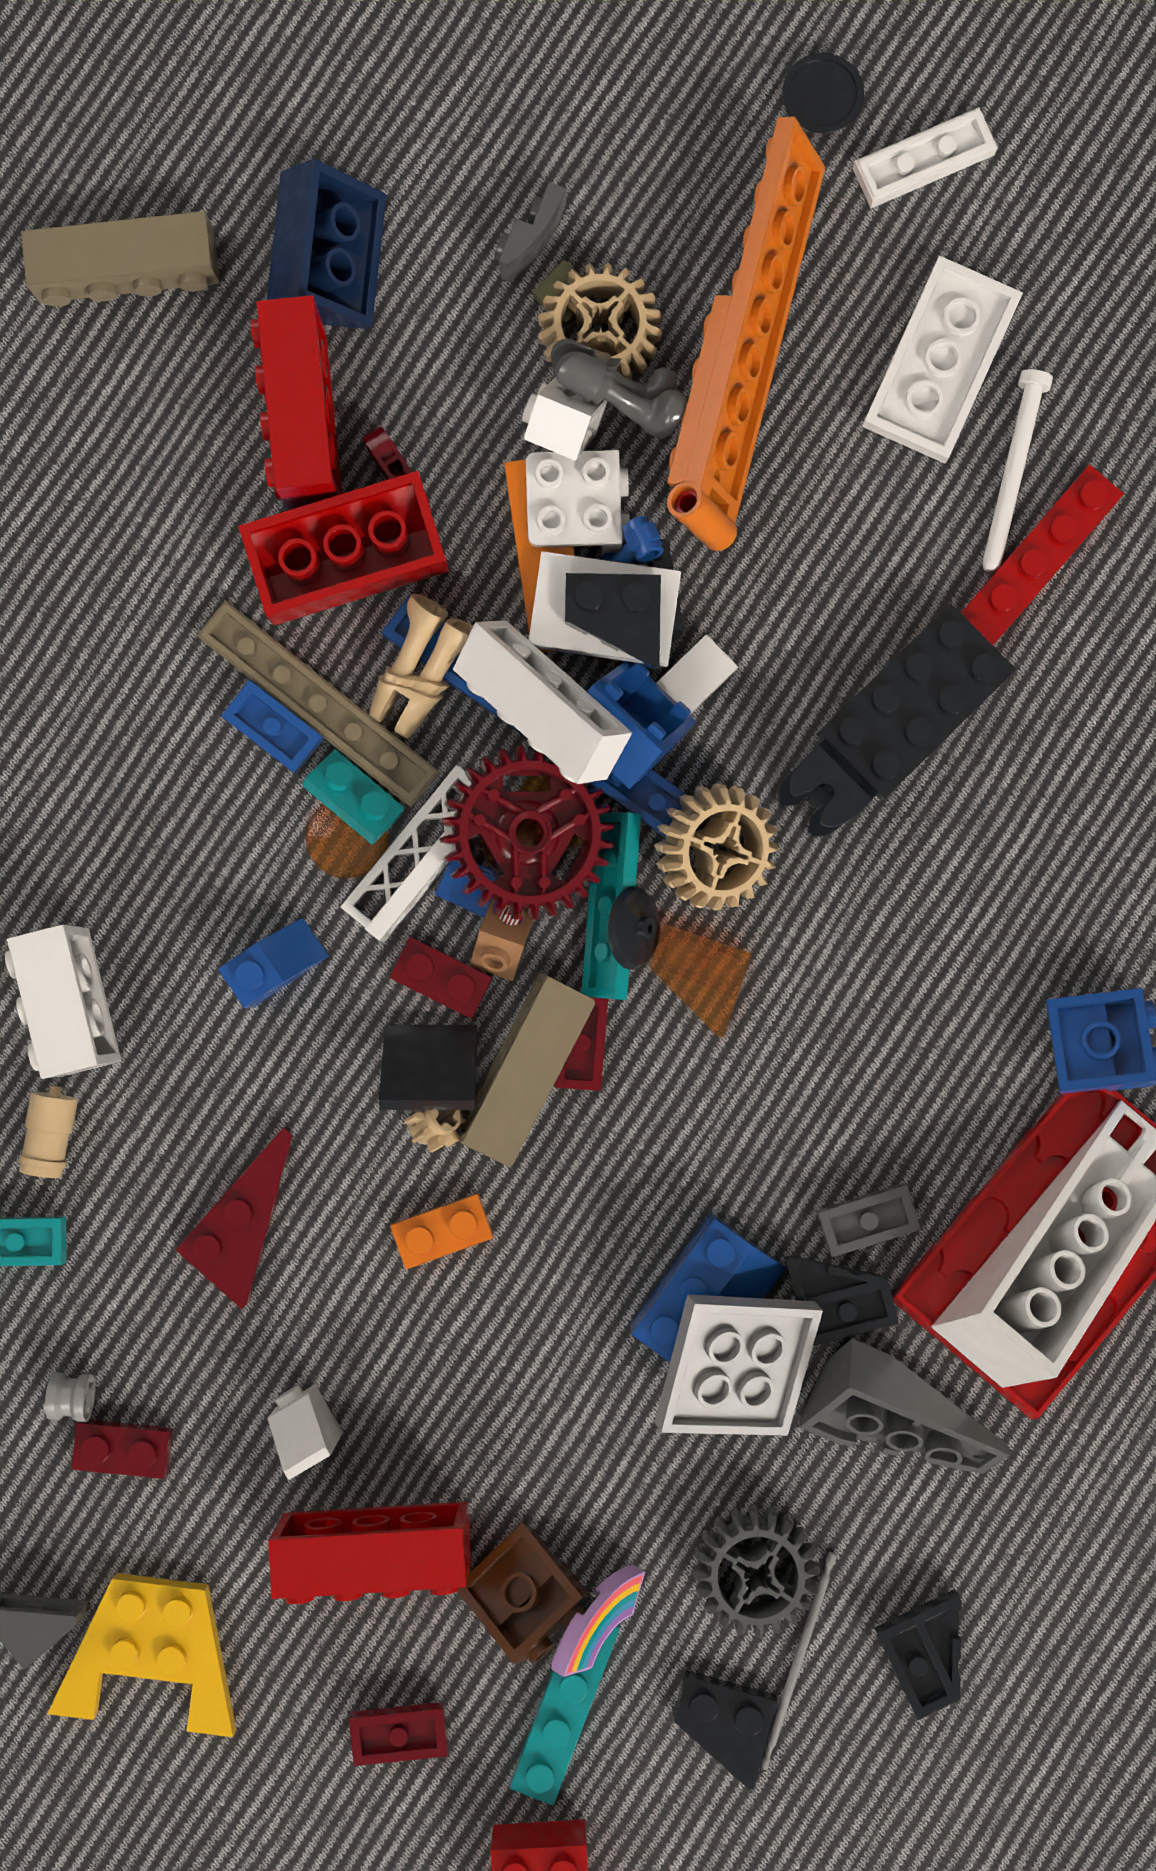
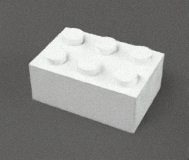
(62, 1001)

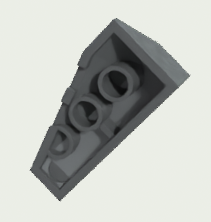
(885, 1403)

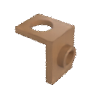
(500, 945)

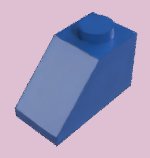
(273, 963)

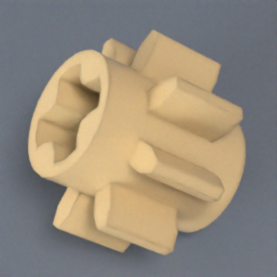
(435, 1127)

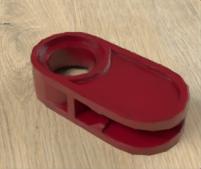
(386, 454)

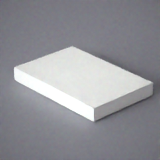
(548, 616)

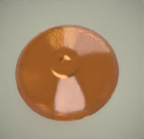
(340, 848)

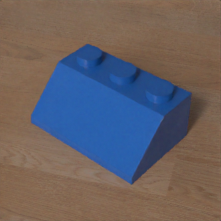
(712, 1264)

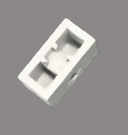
(561, 420)

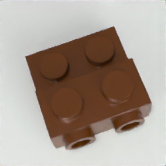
(524, 1595)

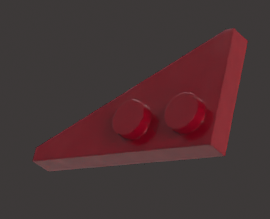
(233, 1233)

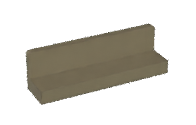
(525, 1069)

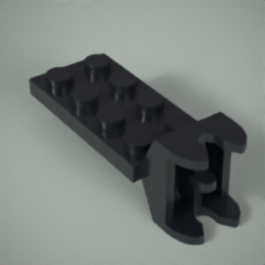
(896, 721)

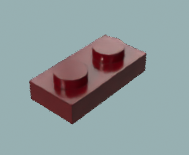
(441, 977)
(585, 1062)
(122, 1448)
(398, 1734)

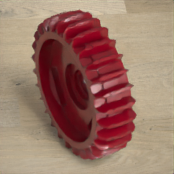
(524, 869)

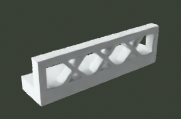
(421, 877)

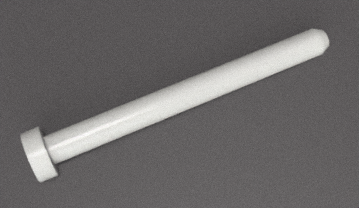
(1034, 384)

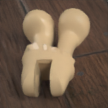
(423, 688)

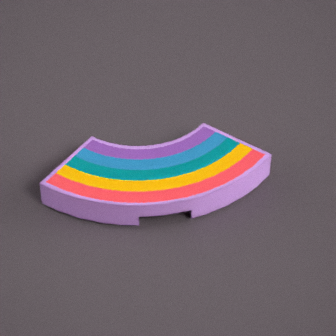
(589, 1631)

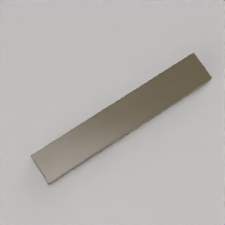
(318, 704)

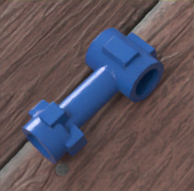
(642, 543)

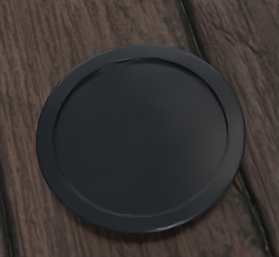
(823, 92)
(633, 927)

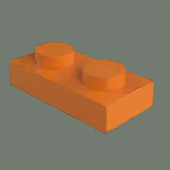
(442, 1231)

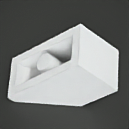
(303, 1429)

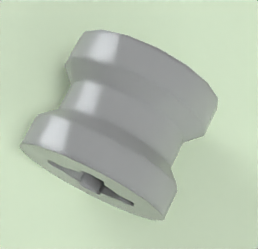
(70, 1397)

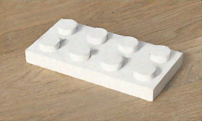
(942, 359)

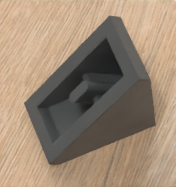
(36, 1623)

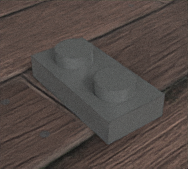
(868, 1220)

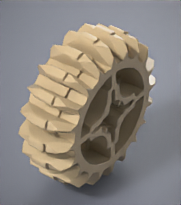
(621, 298)
(730, 808)

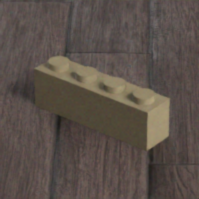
(120, 258)

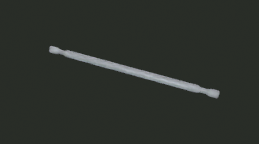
(798, 1660)

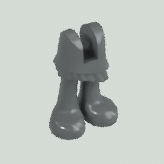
(594, 377)

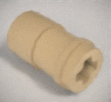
(47, 1133)

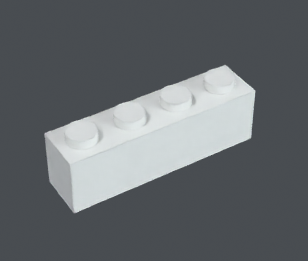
(541, 702)

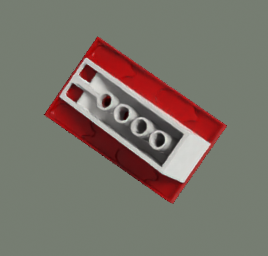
(1046, 1250)

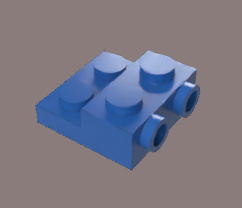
(1103, 1041)

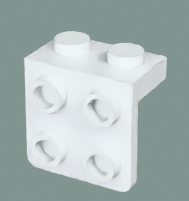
(576, 500)

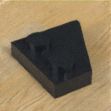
(617, 611)
(726, 1722)

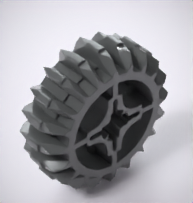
(738, 1603)

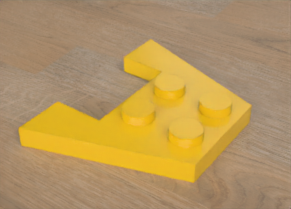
(153, 1633)

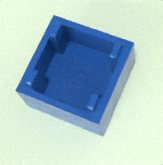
(647, 712)

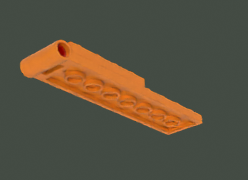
(744, 344)

